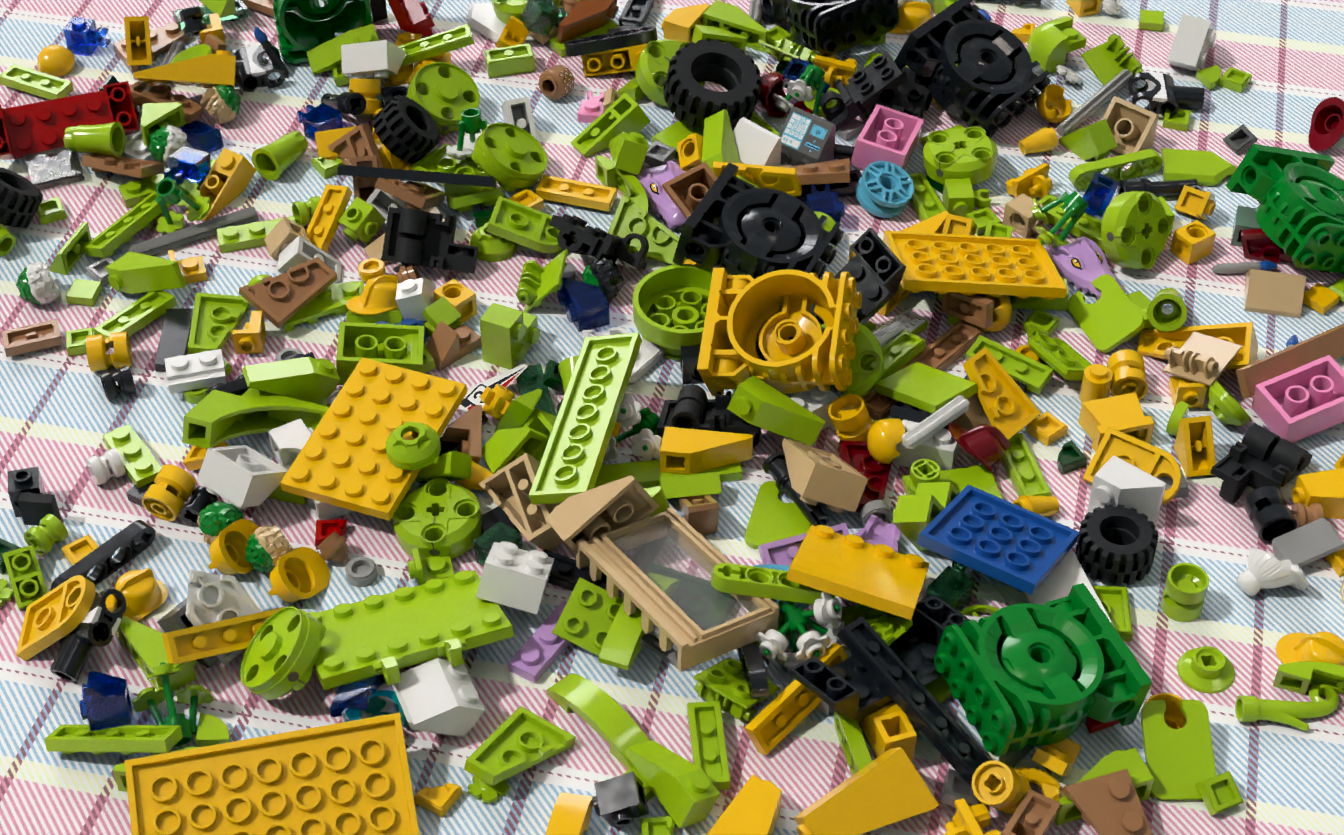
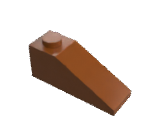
(586, 17)

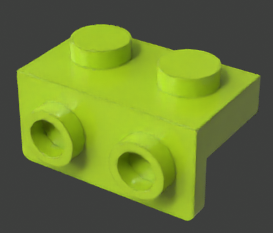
(464, 196)

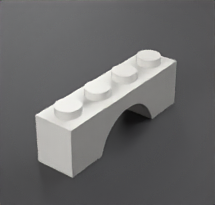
(286, 445)

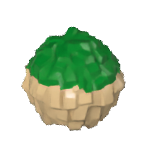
(221, 103)
(216, 518)
(266, 548)

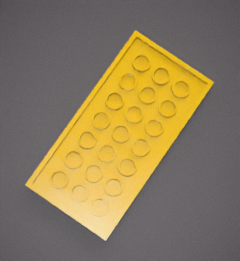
(286, 783)

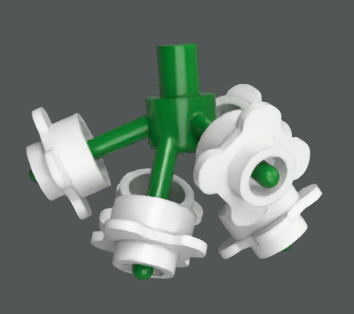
(804, 632)

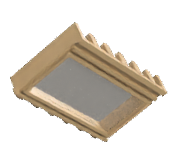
(668, 576)

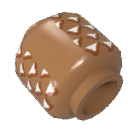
(556, 82)

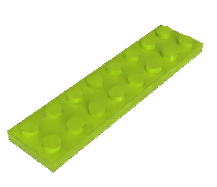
(586, 418)

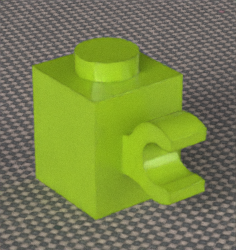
(960, 198)

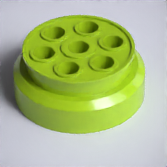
(672, 306)

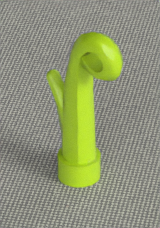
(1288, 712)

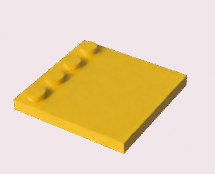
(859, 571)

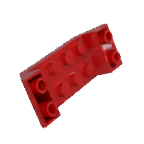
(412, 16)
(42, 124)

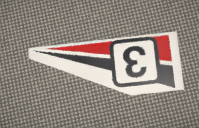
(473, 395)

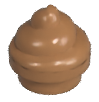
(407, 272)
(334, 548)

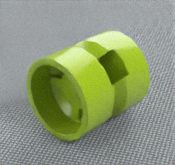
(1184, 592)

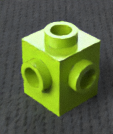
(361, 221)

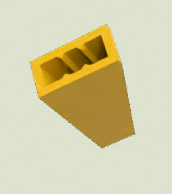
(1322, 488)
(871, 798)
(751, 811)

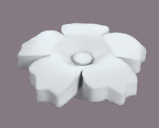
(1069, 75)

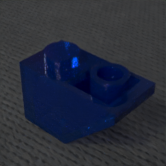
(584, 304)
(106, 701)

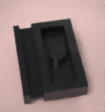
(910, 413)

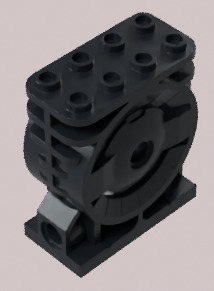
(833, 24)
(992, 71)
(772, 224)

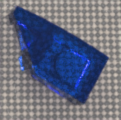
(355, 695)

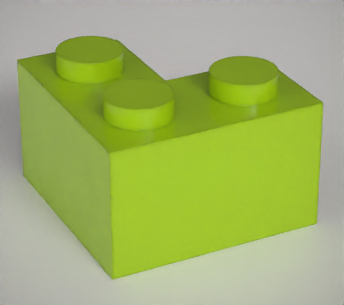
(507, 335)
(918, 510)

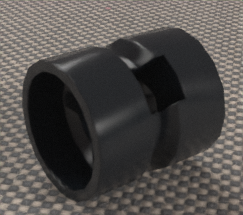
(1269, 513)

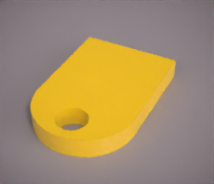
(1139, 454)
(55, 615)

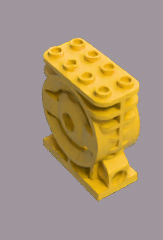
(750, 308)

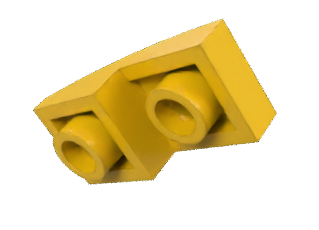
(570, 815)

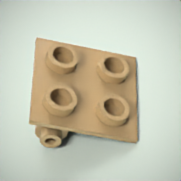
(1200, 358)

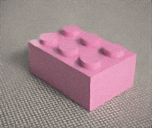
(887, 137)
(1302, 400)

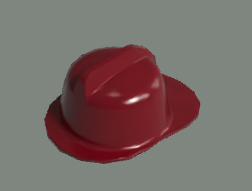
(1327, 124)
(982, 442)

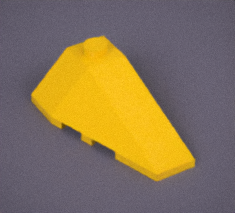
(205, 69)
(1155, 342)

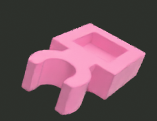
(591, 108)

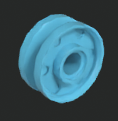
(884, 189)

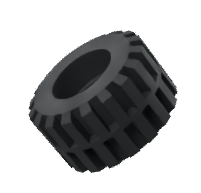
(406, 129)
(17, 199)
(1116, 545)

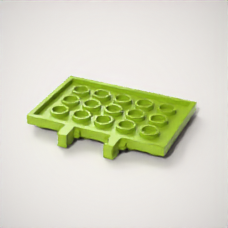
(407, 630)

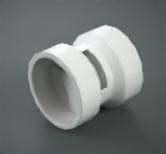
(106, 466)

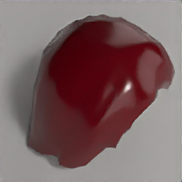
(771, 84)

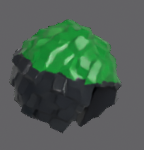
(604, 275)

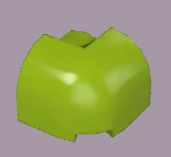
(1052, 41)

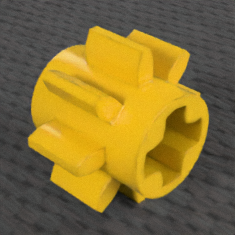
(496, 400)

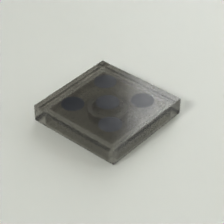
(54, 168)

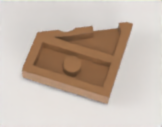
(356, 143)

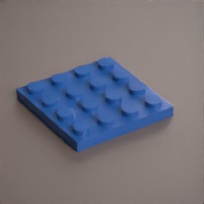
(998, 539)

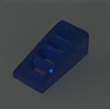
(203, 136)

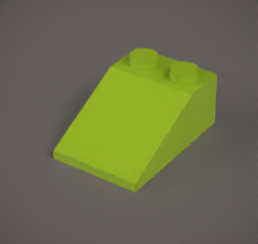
(379, 342)

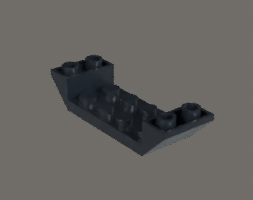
(876, 276)
(852, 688)

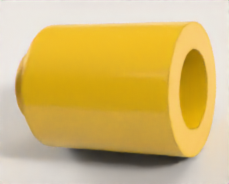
(1095, 383)

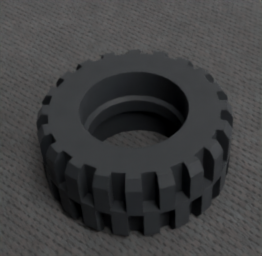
(716, 64)

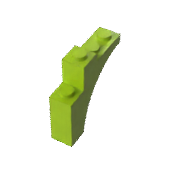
(228, 416)

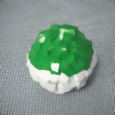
(166, 142)
(37, 285)

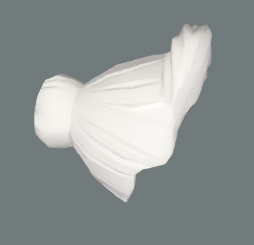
(1269, 573)

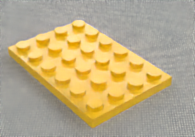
(975, 265)
(347, 451)

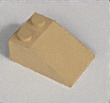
(823, 477)
(601, 510)

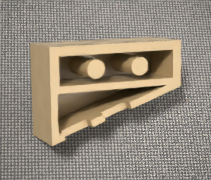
(511, 492)

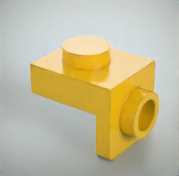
(513, 33)
(1195, 203)

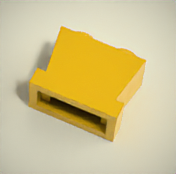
(1117, 412)

